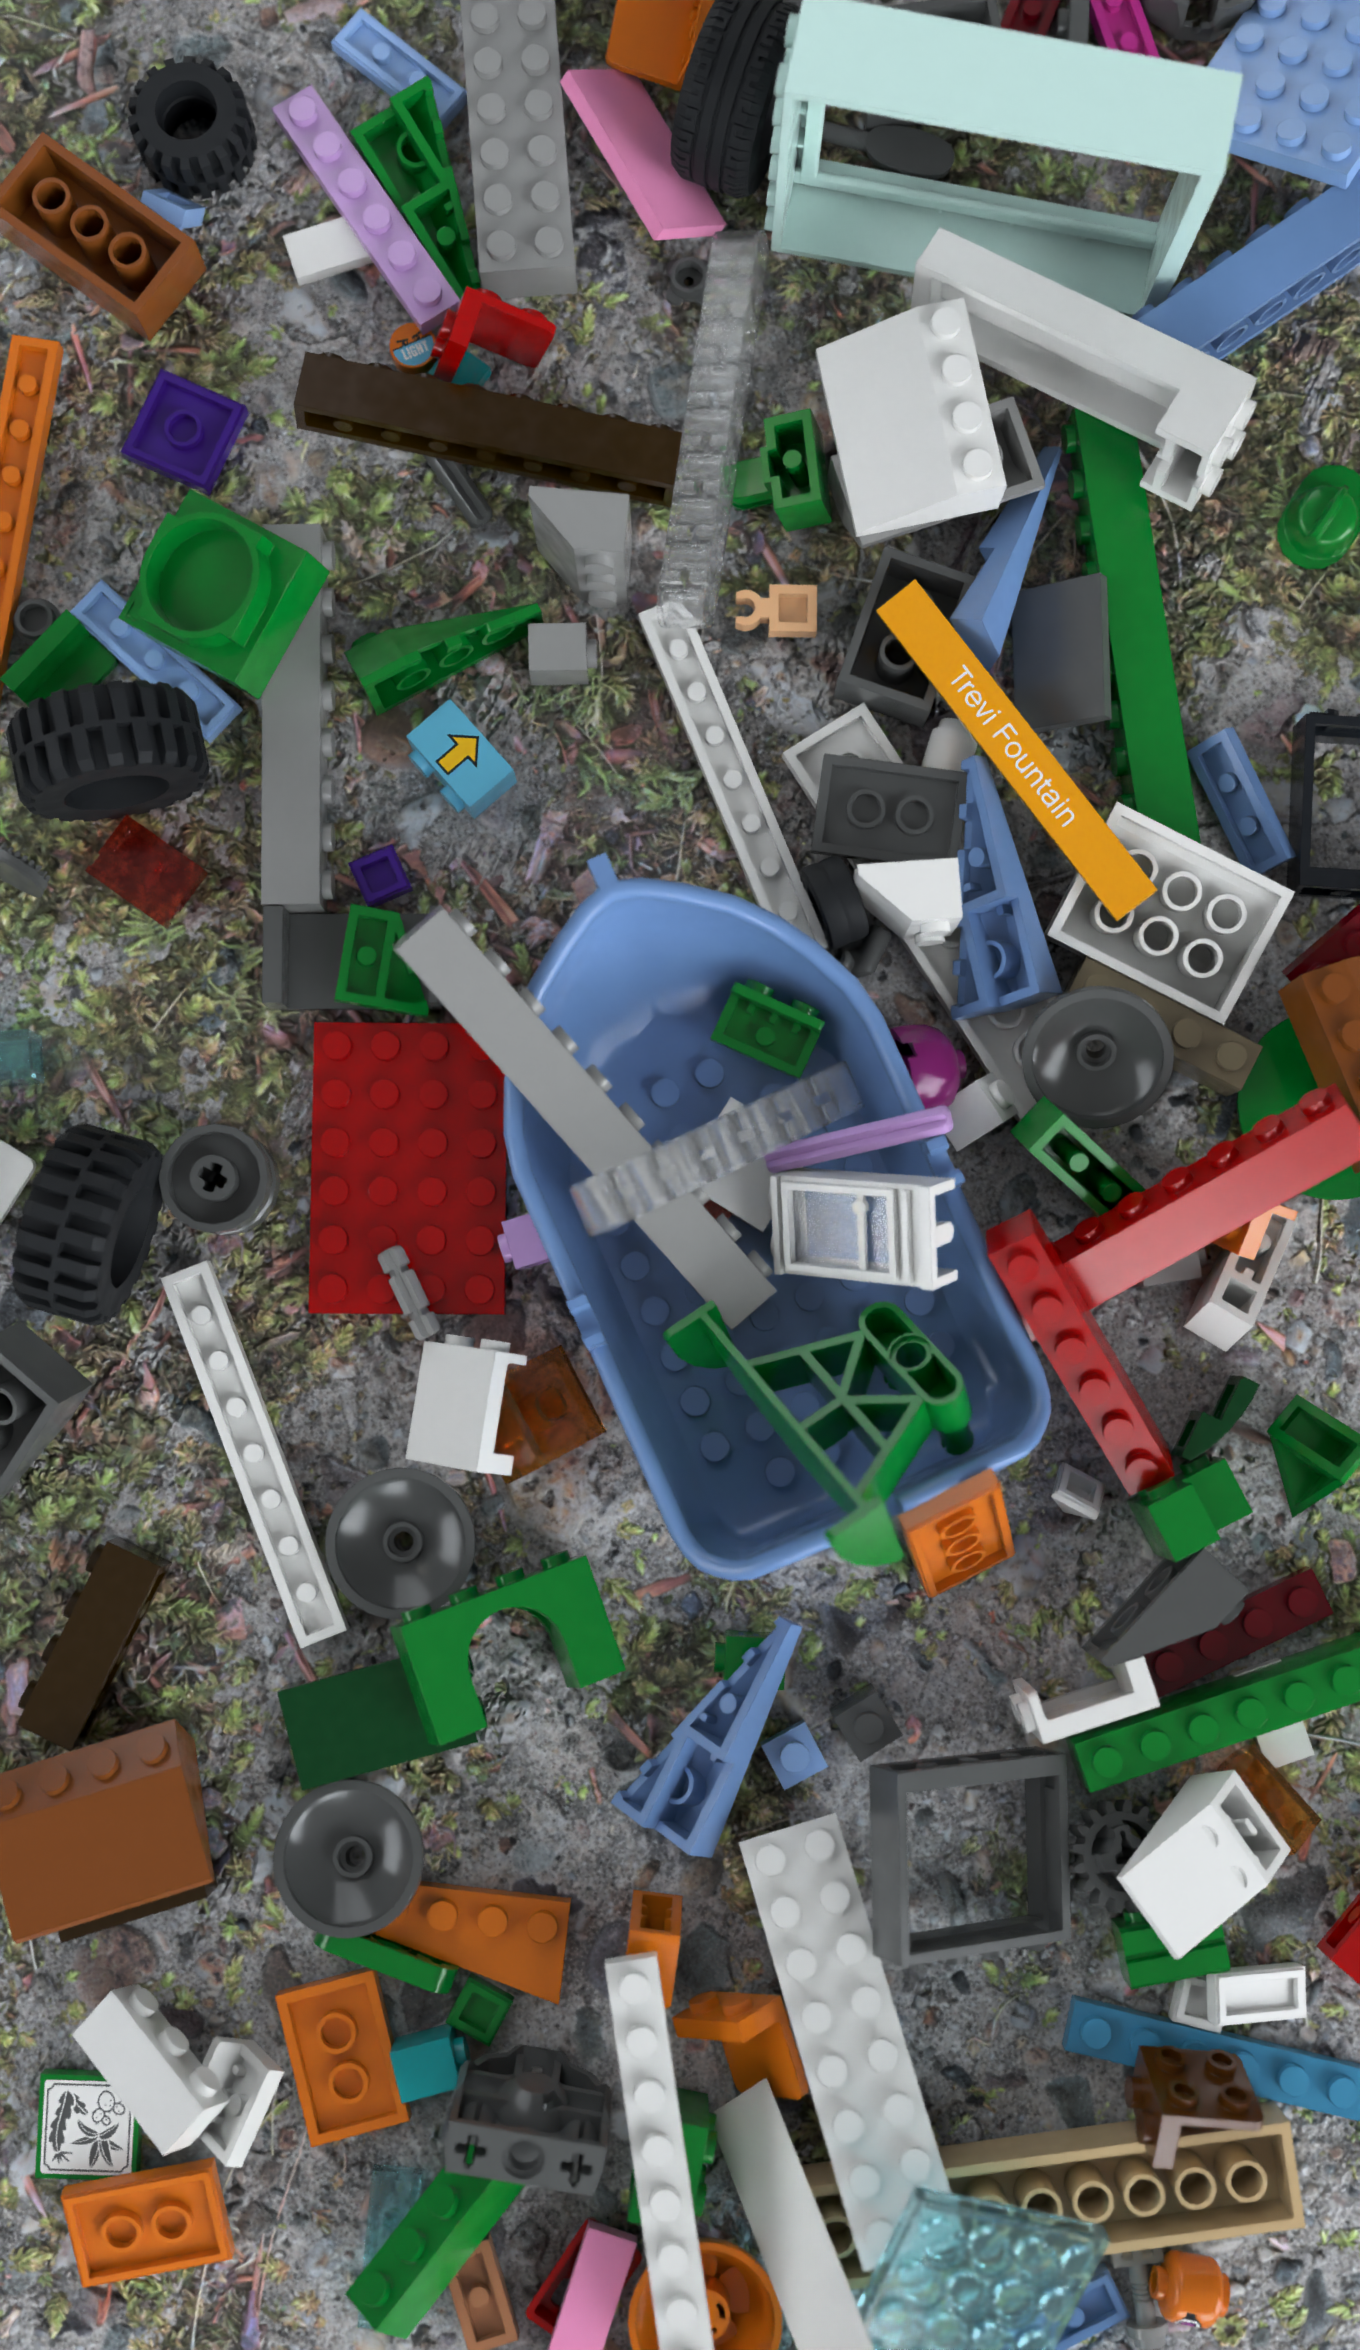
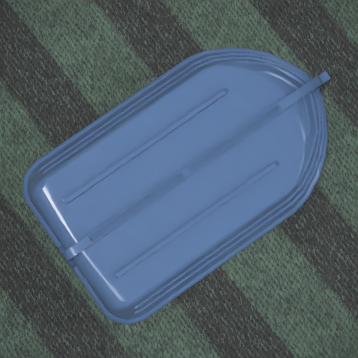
(640, 993)

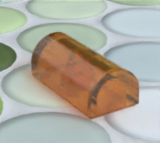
(1275, 1795)

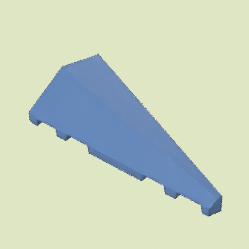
(990, 600)
(1002, 943)
(699, 1773)

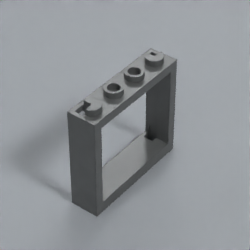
(1045, 1846)

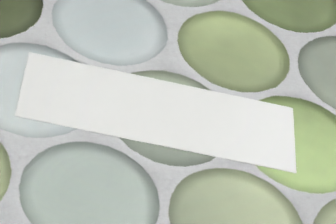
(788, 2224)

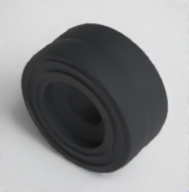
(835, 901)

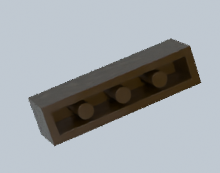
(93, 1642)

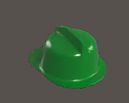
(1321, 518)

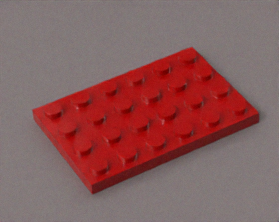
(406, 1159)

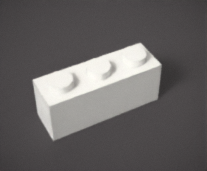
(151, 2068)

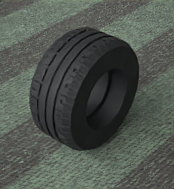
(729, 98)

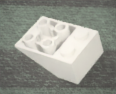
(1203, 1860)

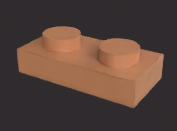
(484, 2300)

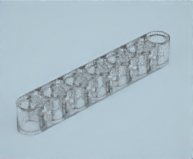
(715, 1148)

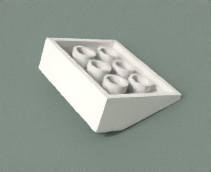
(912, 420)
(1191, 936)

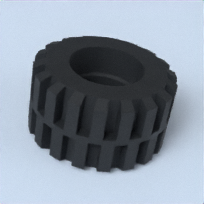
(186, 93)

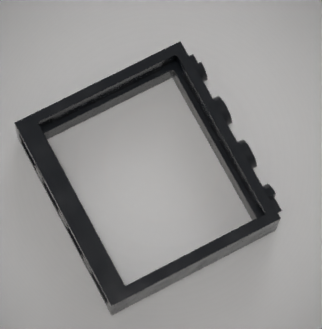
(1301, 878)

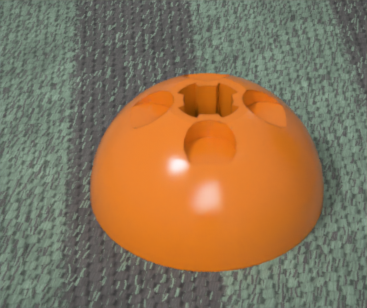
(735, 2279)

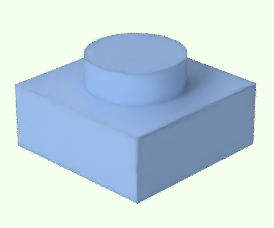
(174, 208)
(794, 1754)

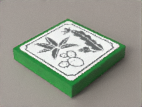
(84, 2128)

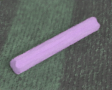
(861, 1139)

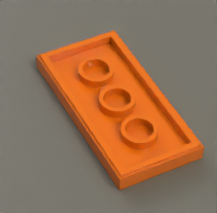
(958, 1533)

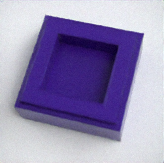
(380, 876)

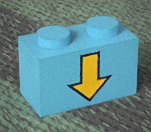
(461, 759)

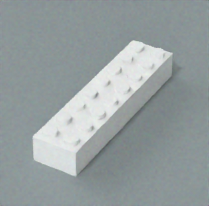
(844, 2027)

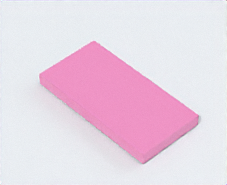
(638, 152)

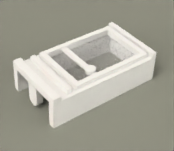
(859, 1226)

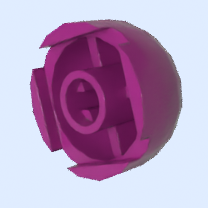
(930, 1062)

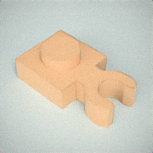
(787, 611)

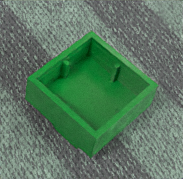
(223, 592)

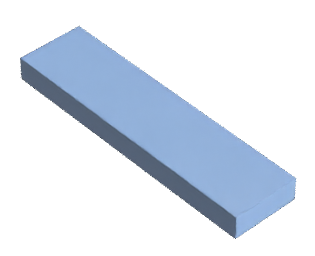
(153, 662)

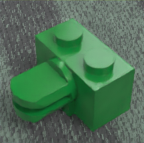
(787, 473)

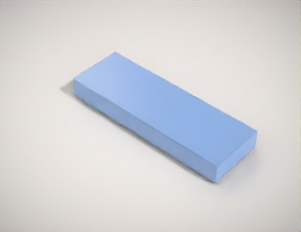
(394, 63)

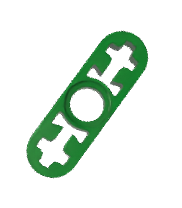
(392, 1960)

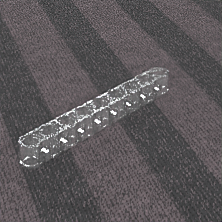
(713, 430)

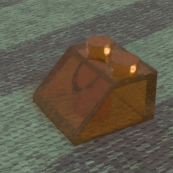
(543, 1413)

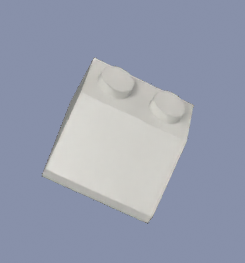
(913, 897)

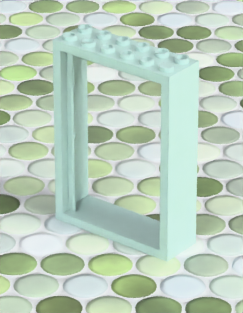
(1001, 88)

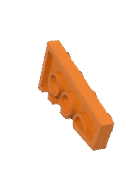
(490, 1933)

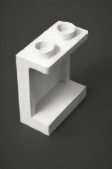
(461, 1404)
(1088, 1707)

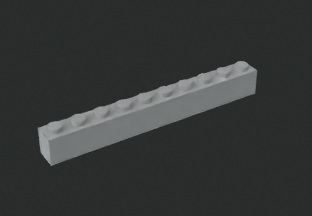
(576, 1104)

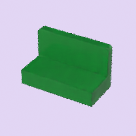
(59, 660)

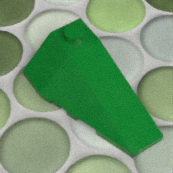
(419, 656)

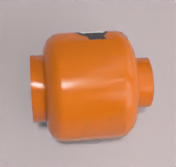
(1190, 2289)

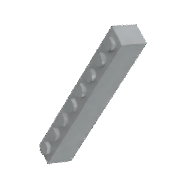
(297, 751)

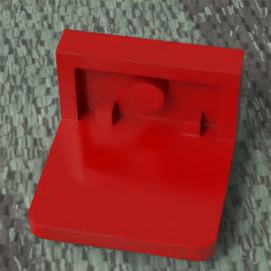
(492, 325)

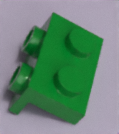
(768, 1028)

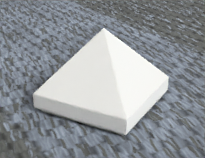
(1078, 1492)

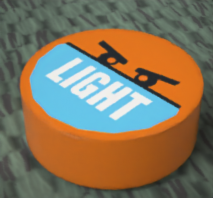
(412, 349)

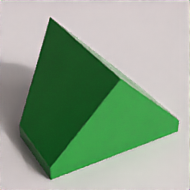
(1312, 1453)

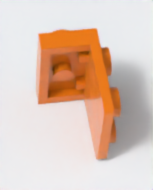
(655, 38)
(753, 2037)

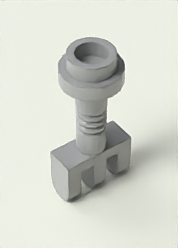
(1146, 2328)

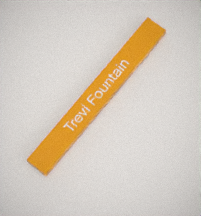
(1016, 751)

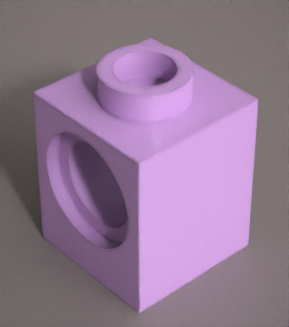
(521, 1243)

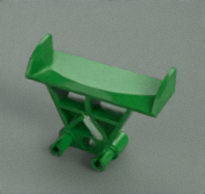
(930, 1400)

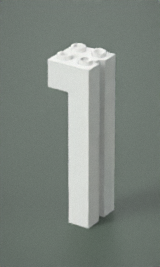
(1097, 363)

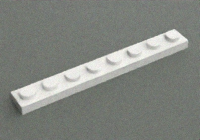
(730, 774)
(255, 1454)
(658, 2152)

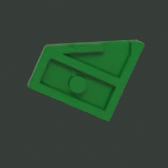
(373, 970)

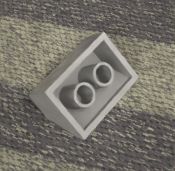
(585, 541)

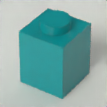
(428, 2061)

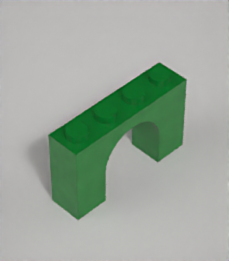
(438, 1641)

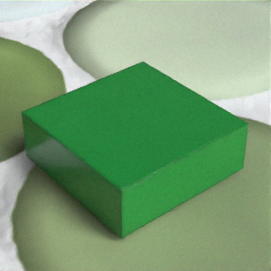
(480, 2009)

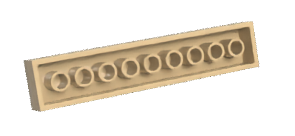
(1100, 2174)

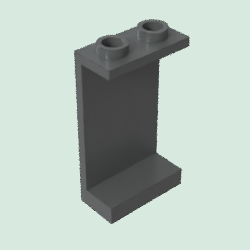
(305, 958)

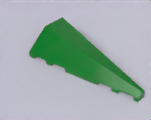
(412, 164)

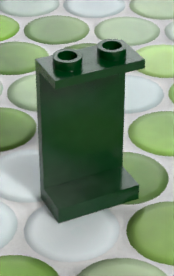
(357, 1723)

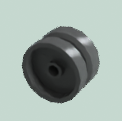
(191, 1173)

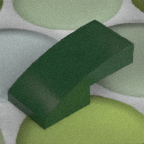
(1205, 1430)

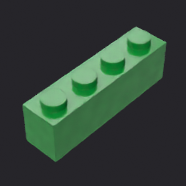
(428, 2249)

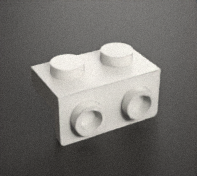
(249, 2082)

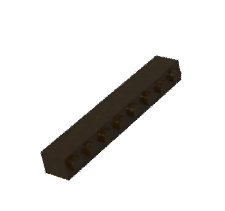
(486, 428)

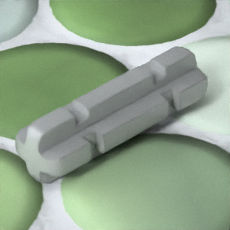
(409, 1292)

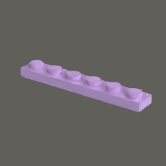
(366, 208)

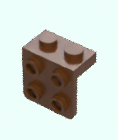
(1187, 2089)

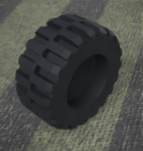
(107, 750)
(87, 1224)

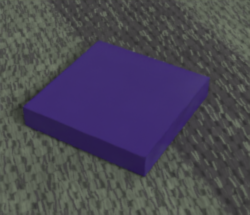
(185, 432)

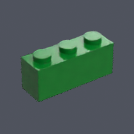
(1074, 1157)

